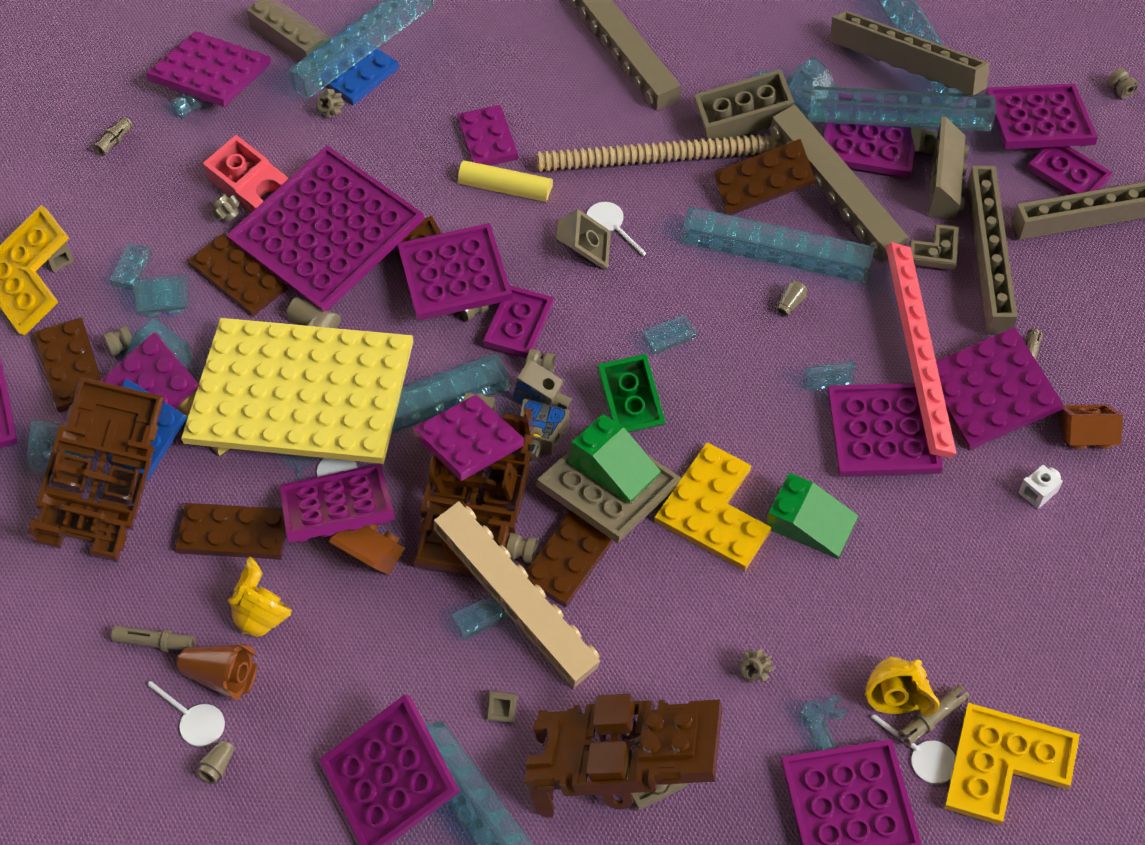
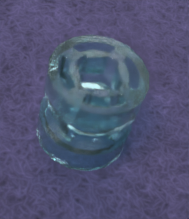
(185, 104)

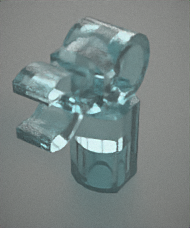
(814, 716)

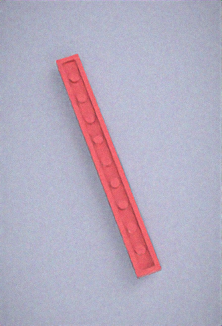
(920, 351)

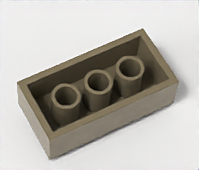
(743, 105)

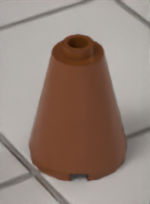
(220, 668)

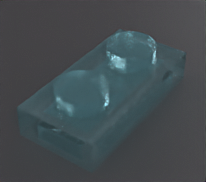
(130, 266)
(669, 334)
(829, 375)
(479, 617)

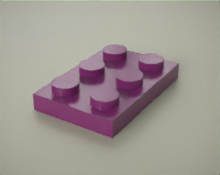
(487, 136)
(1069, 170)
(518, 322)

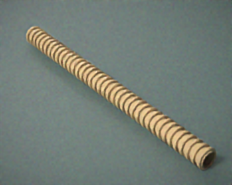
(656, 152)

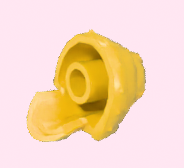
(255, 608)
(900, 688)

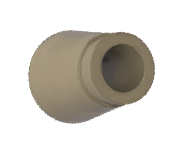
(792, 296)
(215, 762)

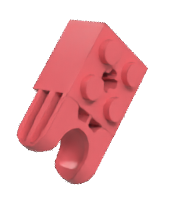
(243, 173)

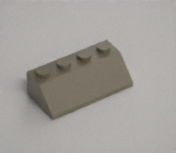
(285, 28)
(947, 172)

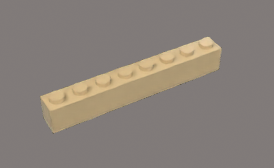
(516, 594)

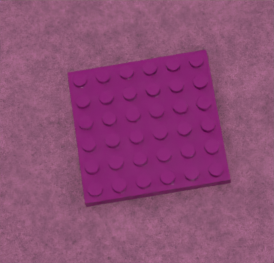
(325, 228)

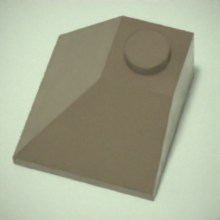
(585, 237)

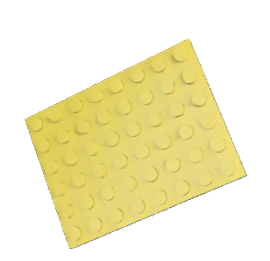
(299, 390)

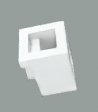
(1041, 486)

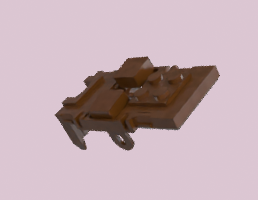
(108, 422)
(501, 499)
(675, 748)

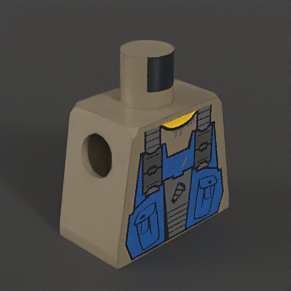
(540, 386)
(549, 426)

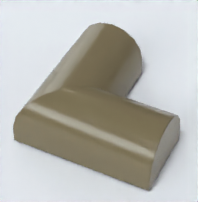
(940, 253)
(304, 313)

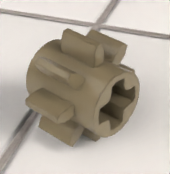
(330, 103)
(225, 208)
(756, 665)

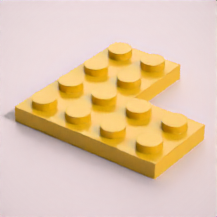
(22, 291)
(701, 510)
(995, 748)

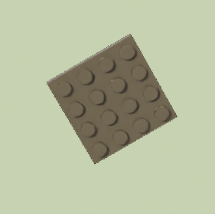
(598, 504)

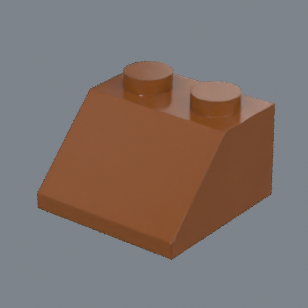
(1091, 425)
(370, 547)

